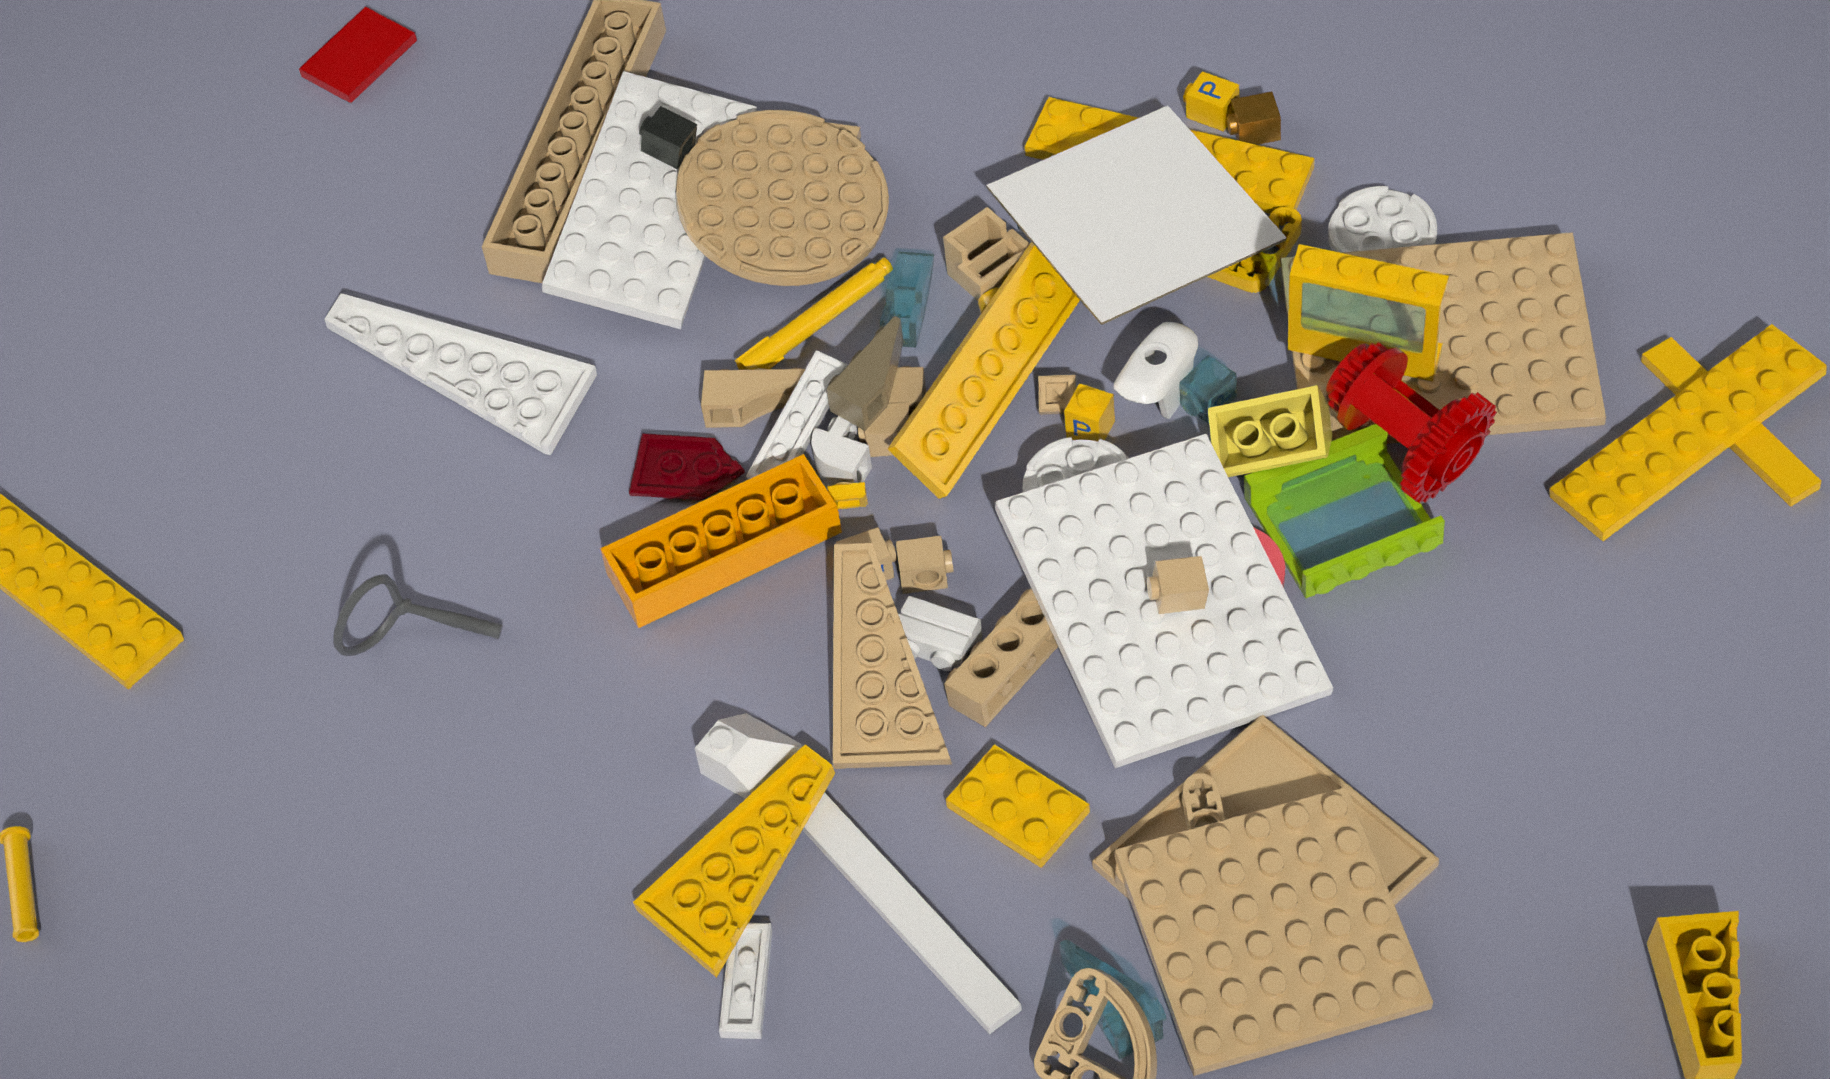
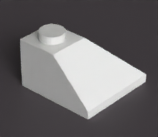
(743, 753)

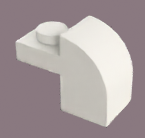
(838, 453)

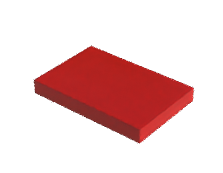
(358, 54)

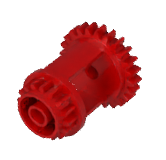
(1438, 441)

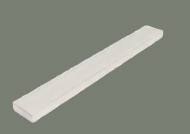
(911, 916)

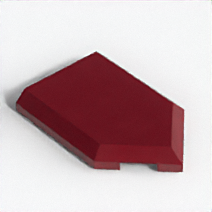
(681, 467)

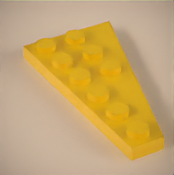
(723, 878)

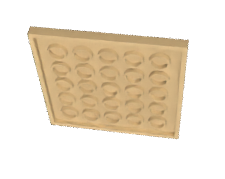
(1272, 931)

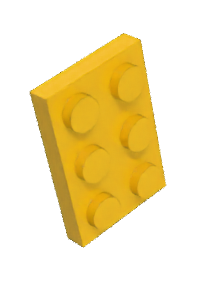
(1017, 806)

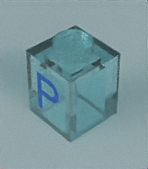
(1206, 387)

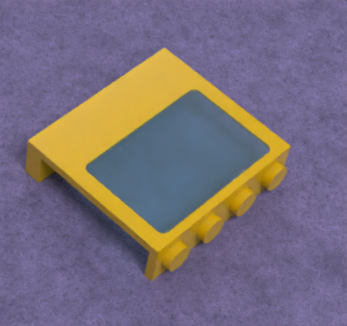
(1359, 300)

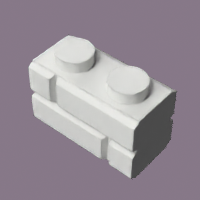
(939, 633)

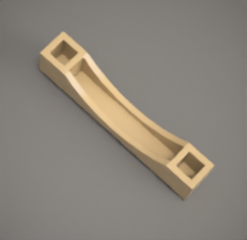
(741, 396)

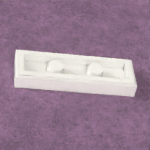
(746, 984)

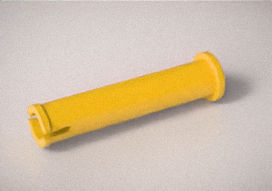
(20, 884)

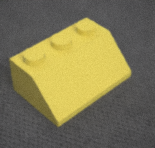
(1271, 431)

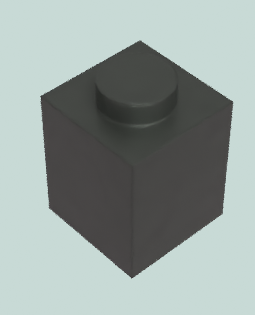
(667, 137)

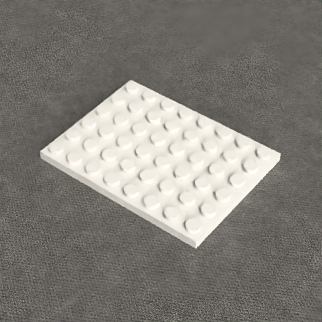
(1146, 673)

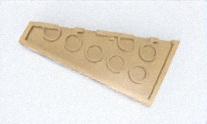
(877, 689)

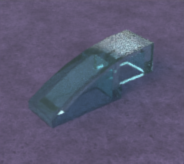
(908, 294)

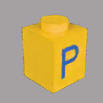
(1210, 100)
(1089, 414)

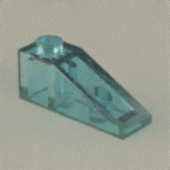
(1111, 1022)

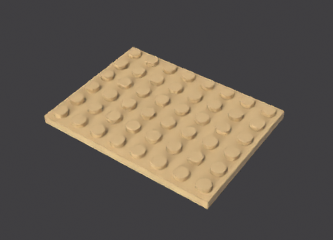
(1507, 329)

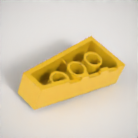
(1700, 990)

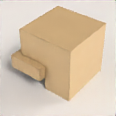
(982, 252)

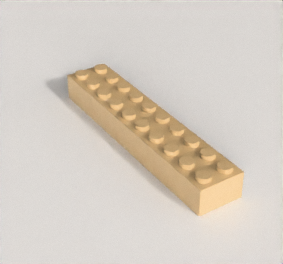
(539, 198)

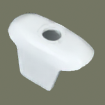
(1159, 383)

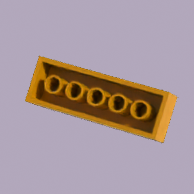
(721, 540)

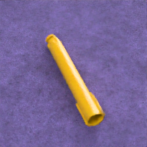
(773, 348)

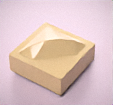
(1055, 393)

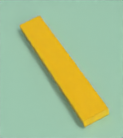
(1758, 448)

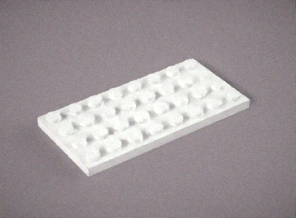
(624, 229)

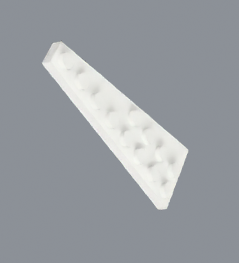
(499, 380)

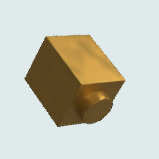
(1255, 119)

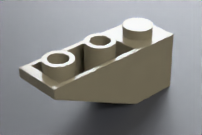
(867, 382)

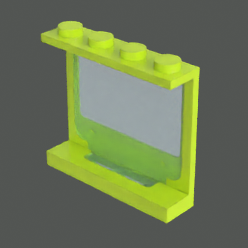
(1341, 513)

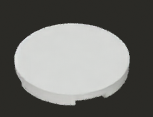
(1381, 220)
(1067, 459)

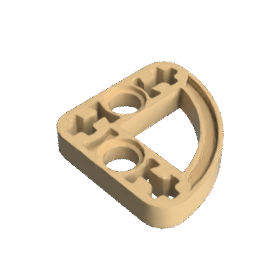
(1072, 1048)

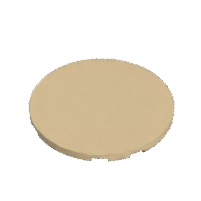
(782, 198)

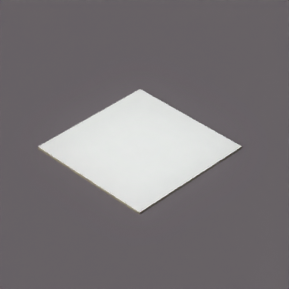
(1135, 214)

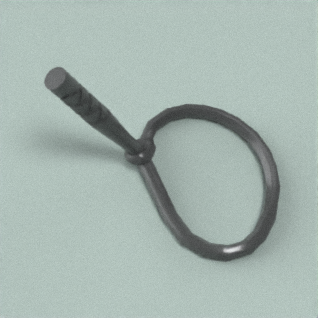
(403, 606)

